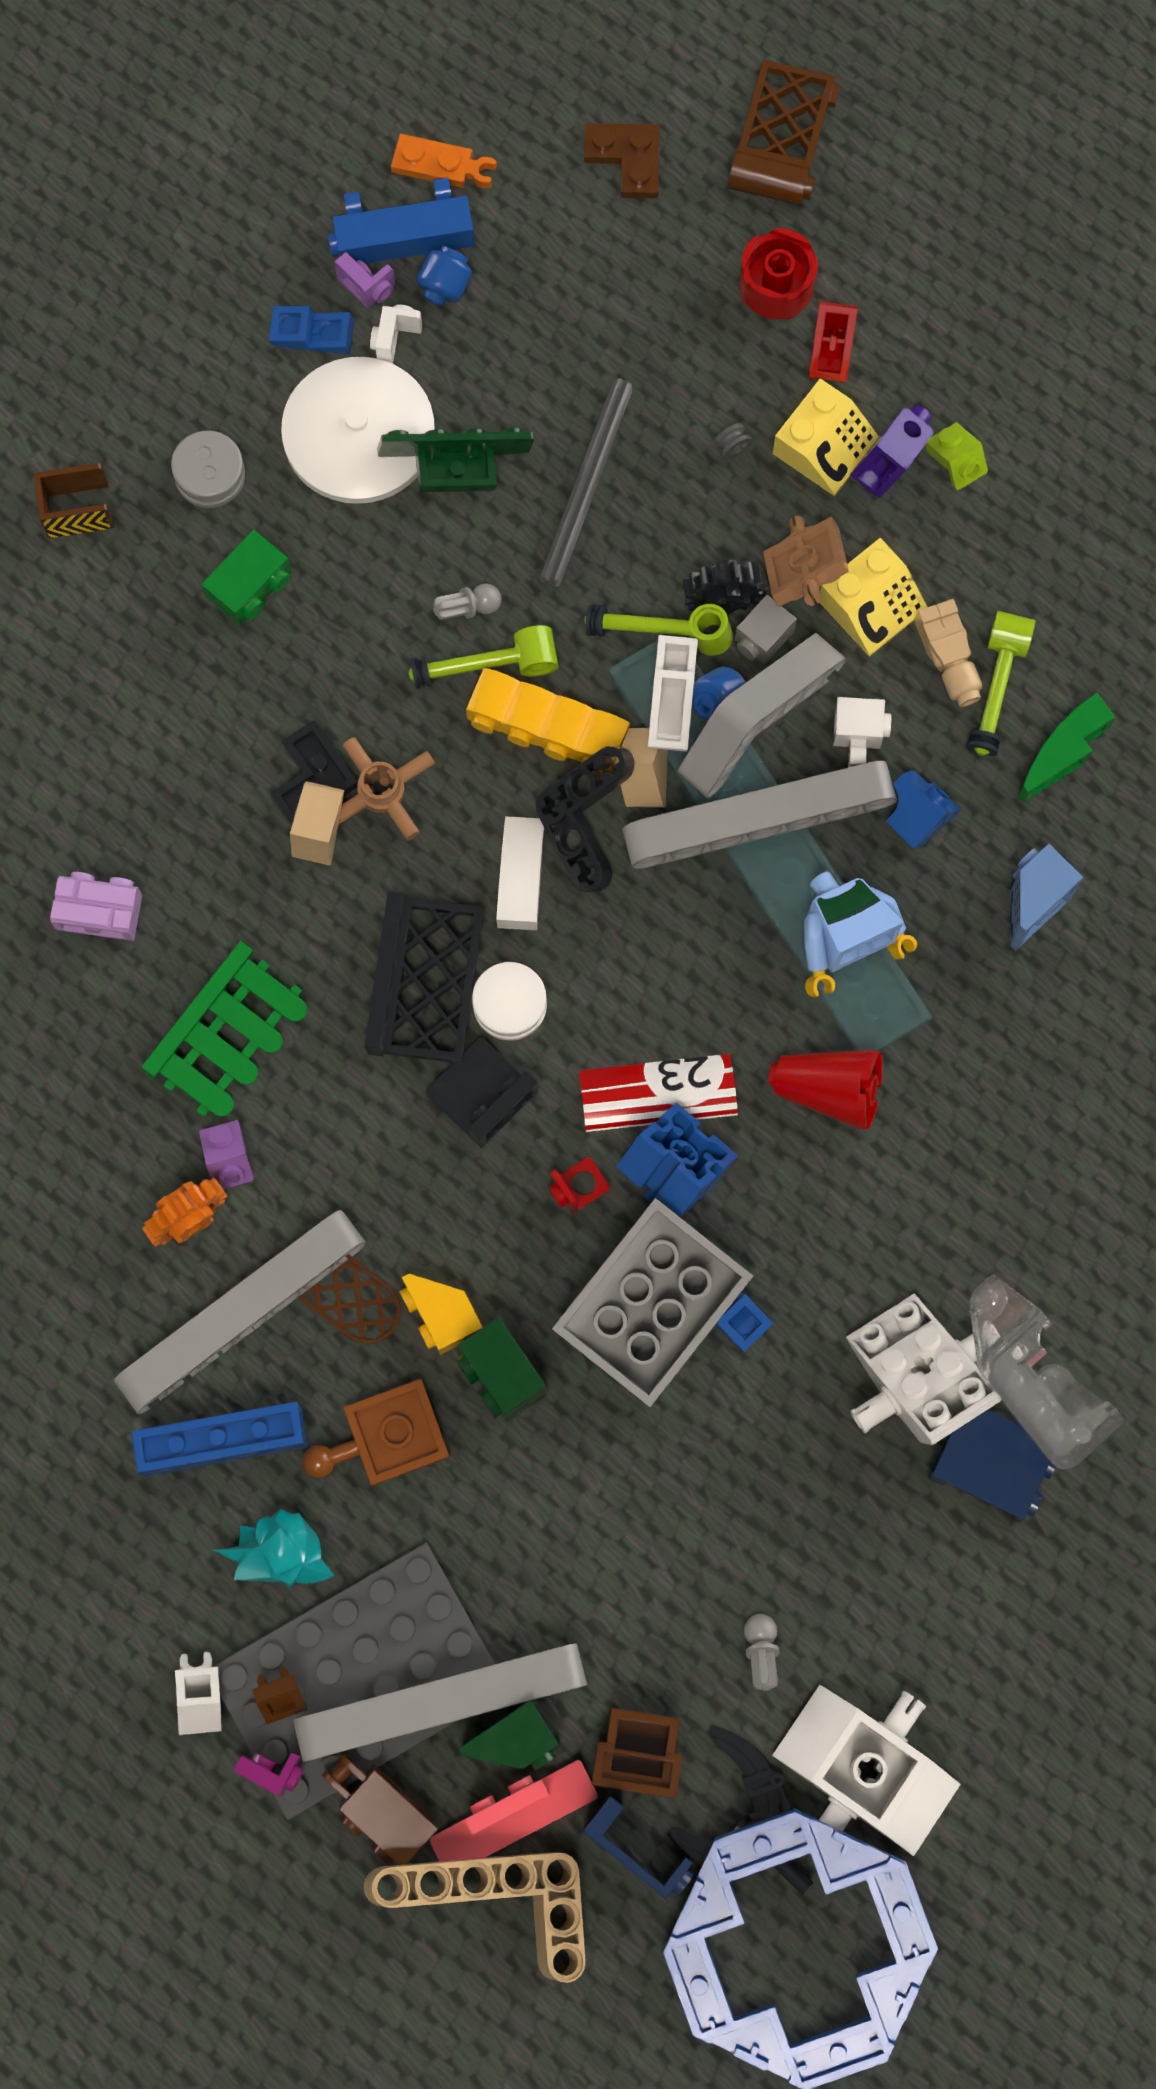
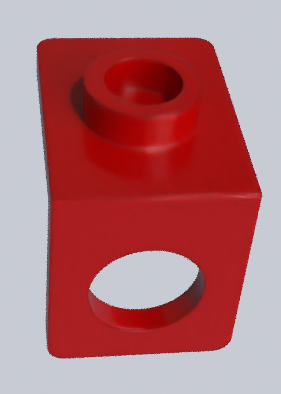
(564, 1193)

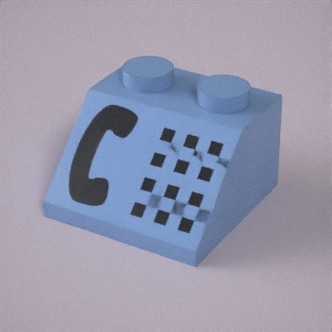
(1039, 891)

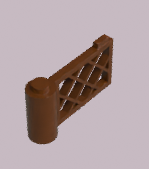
(778, 174)

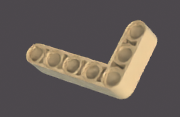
(494, 1886)

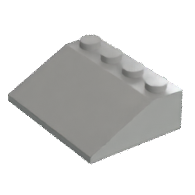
(652, 1302)

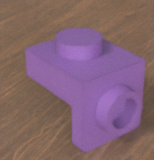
(226, 1154)

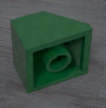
(515, 1741)

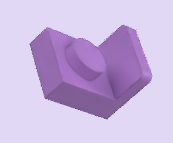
(361, 282)

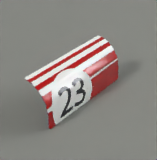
(645, 1091)

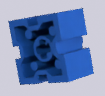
(676, 1161)

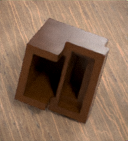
(639, 1754)

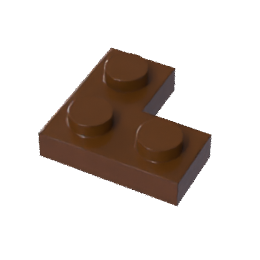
(633, 147)

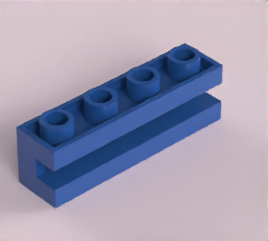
(219, 1439)

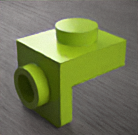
(959, 454)

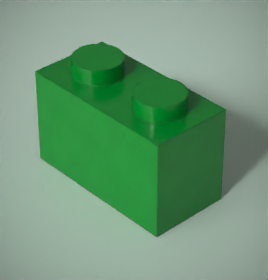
(247, 578)

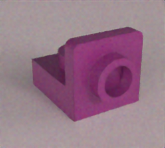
(261, 1772)

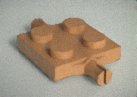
(805, 561)

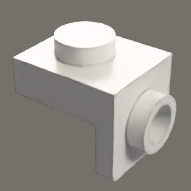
(391, 322)

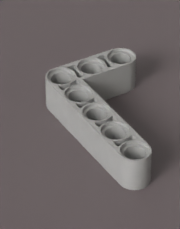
(754, 709)

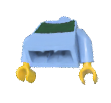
(847, 926)

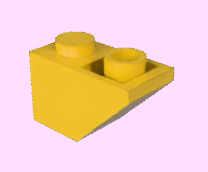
(444, 1310)

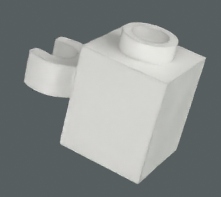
(859, 726)
(198, 1697)

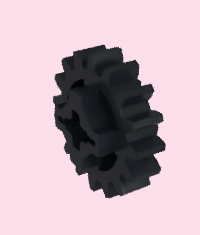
(725, 585)

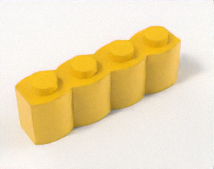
(542, 718)

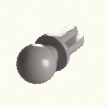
(483, 599)
(761, 1632)

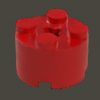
(778, 274)

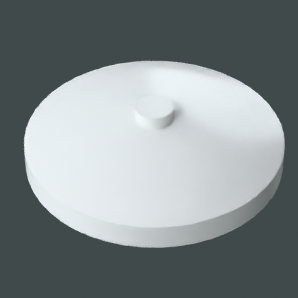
(337, 423)

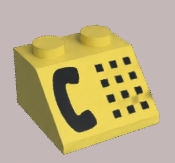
(825, 437)
(873, 597)

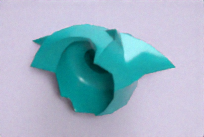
(278, 1551)

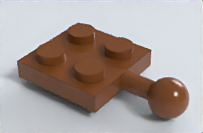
(390, 1433)

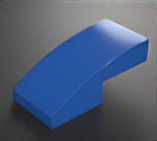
(304, 330)
(743, 1322)

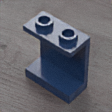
(995, 1464)
(598, 1825)

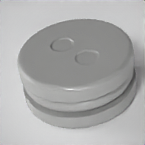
(208, 469)

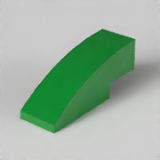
(1067, 746)

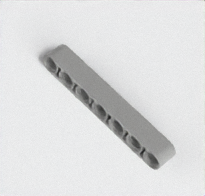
(759, 814)
(238, 1310)
(439, 1702)

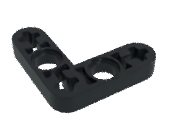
(571, 816)

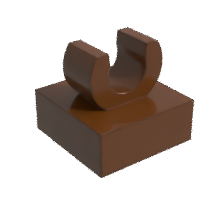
(279, 1698)

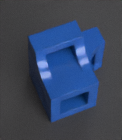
(920, 809)

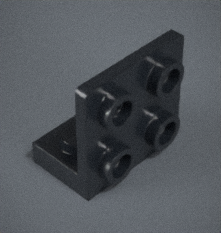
(482, 1092)

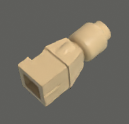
(949, 651)

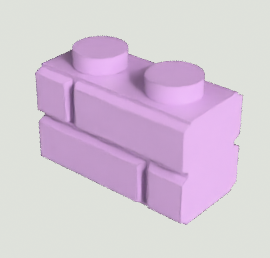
(96, 906)

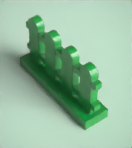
(237, 1016)

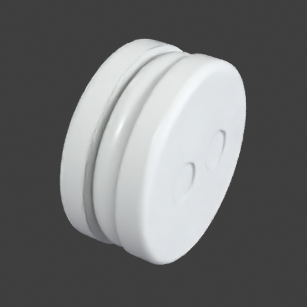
(509, 1001)

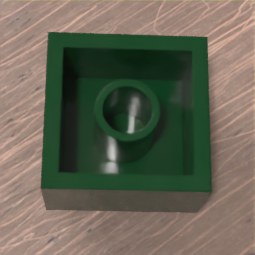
(502, 1371)

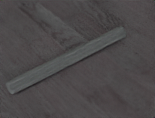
(586, 482)

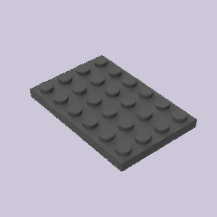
(358, 1645)

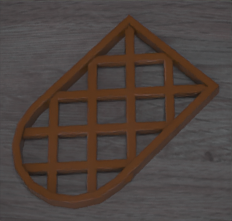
(340, 1326)

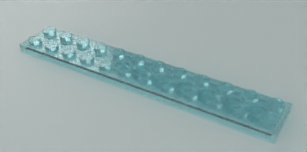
(870, 995)

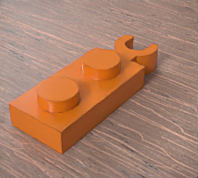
(439, 160)

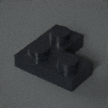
(318, 765)

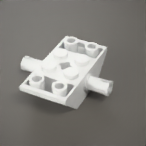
(919, 1373)
(831, 1742)

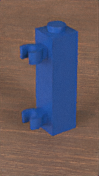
(402, 229)

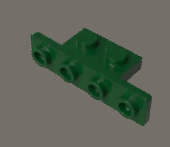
(455, 459)

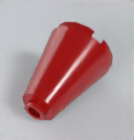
(832, 1083)

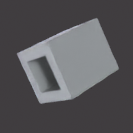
(764, 630)

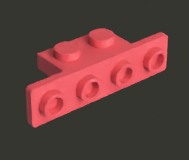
(516, 1816)

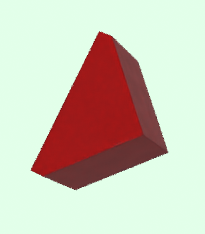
(833, 341)

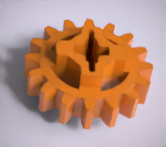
(184, 1212)

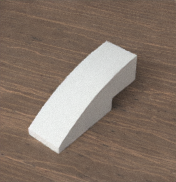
(672, 693)
(520, 873)

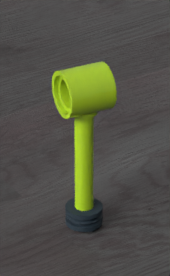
(598, 621)
(1009, 638)
(532, 651)

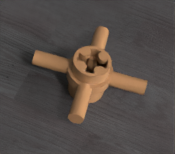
(386, 774)

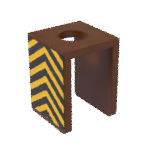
(70, 481)

